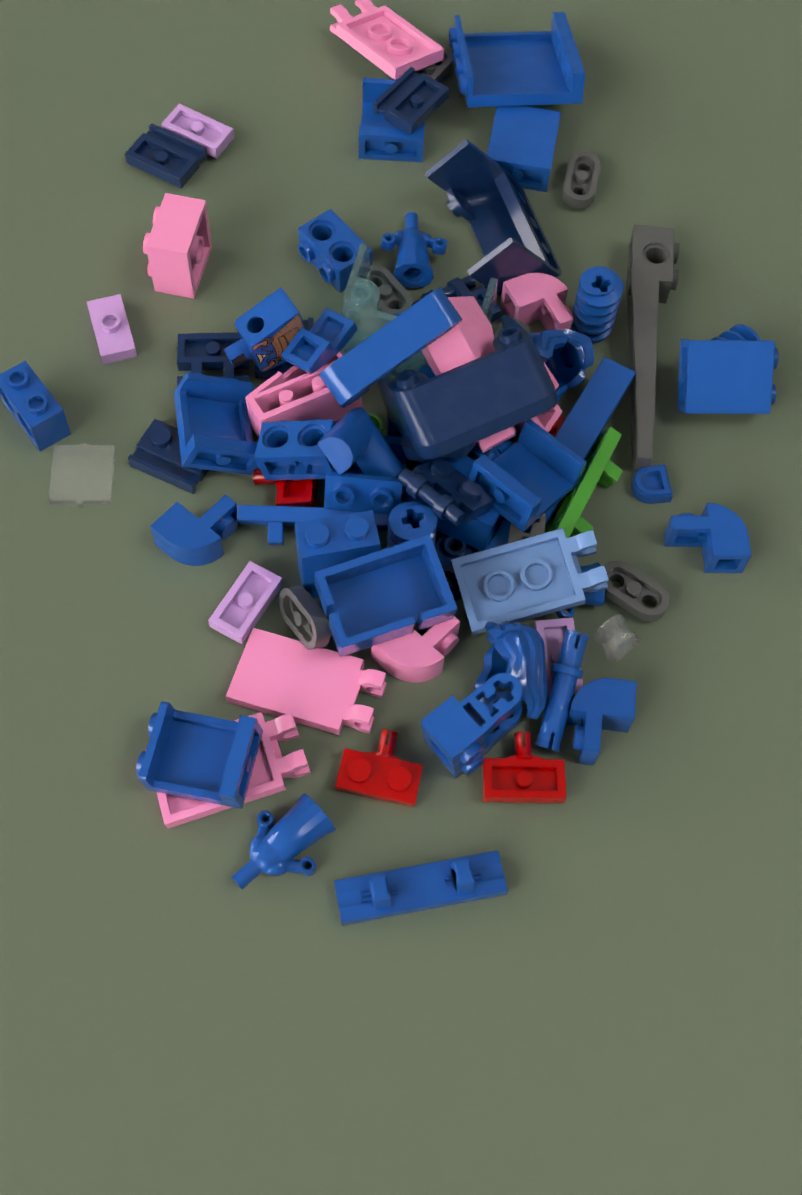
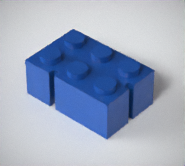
(385, 595)

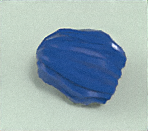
(565, 355)
(519, 652)

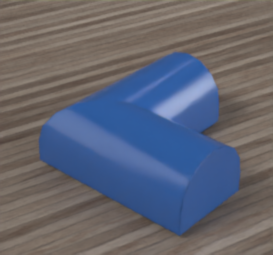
(359, 441)

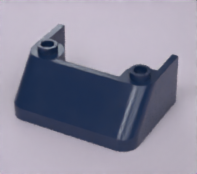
(497, 213)
(472, 398)

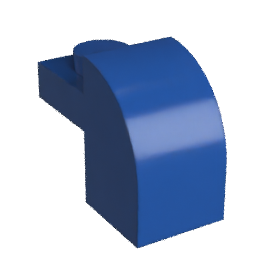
(719, 534)
(194, 539)
(599, 706)

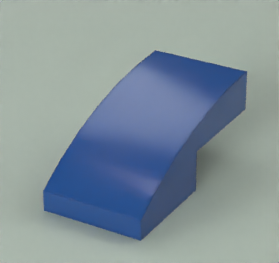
(321, 343)

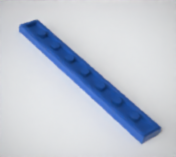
(585, 422)

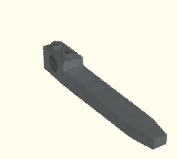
(648, 283)

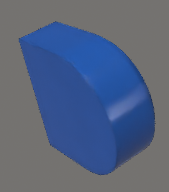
(652, 485)

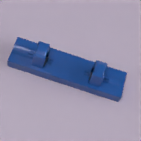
(283, 516)
(420, 888)

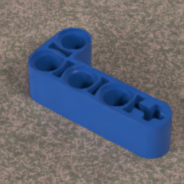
(390, 347)

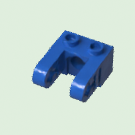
(463, 730)

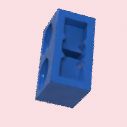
(330, 248)
(33, 406)
(292, 451)

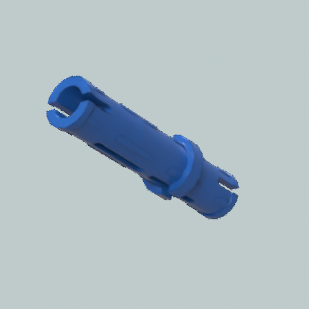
(562, 689)

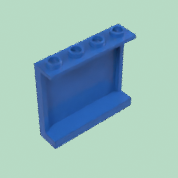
(518, 66)

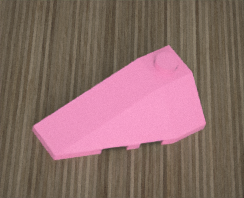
(463, 344)

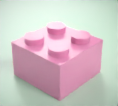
(178, 245)

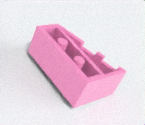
(295, 398)

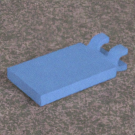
(527, 578)

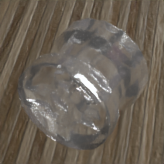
(616, 638)

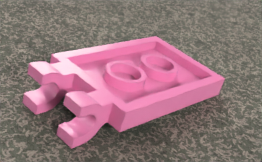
(385, 38)
(313, 684)
(266, 776)

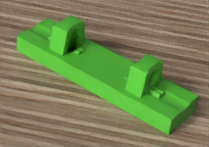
(597, 470)

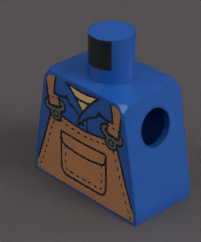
(265, 332)

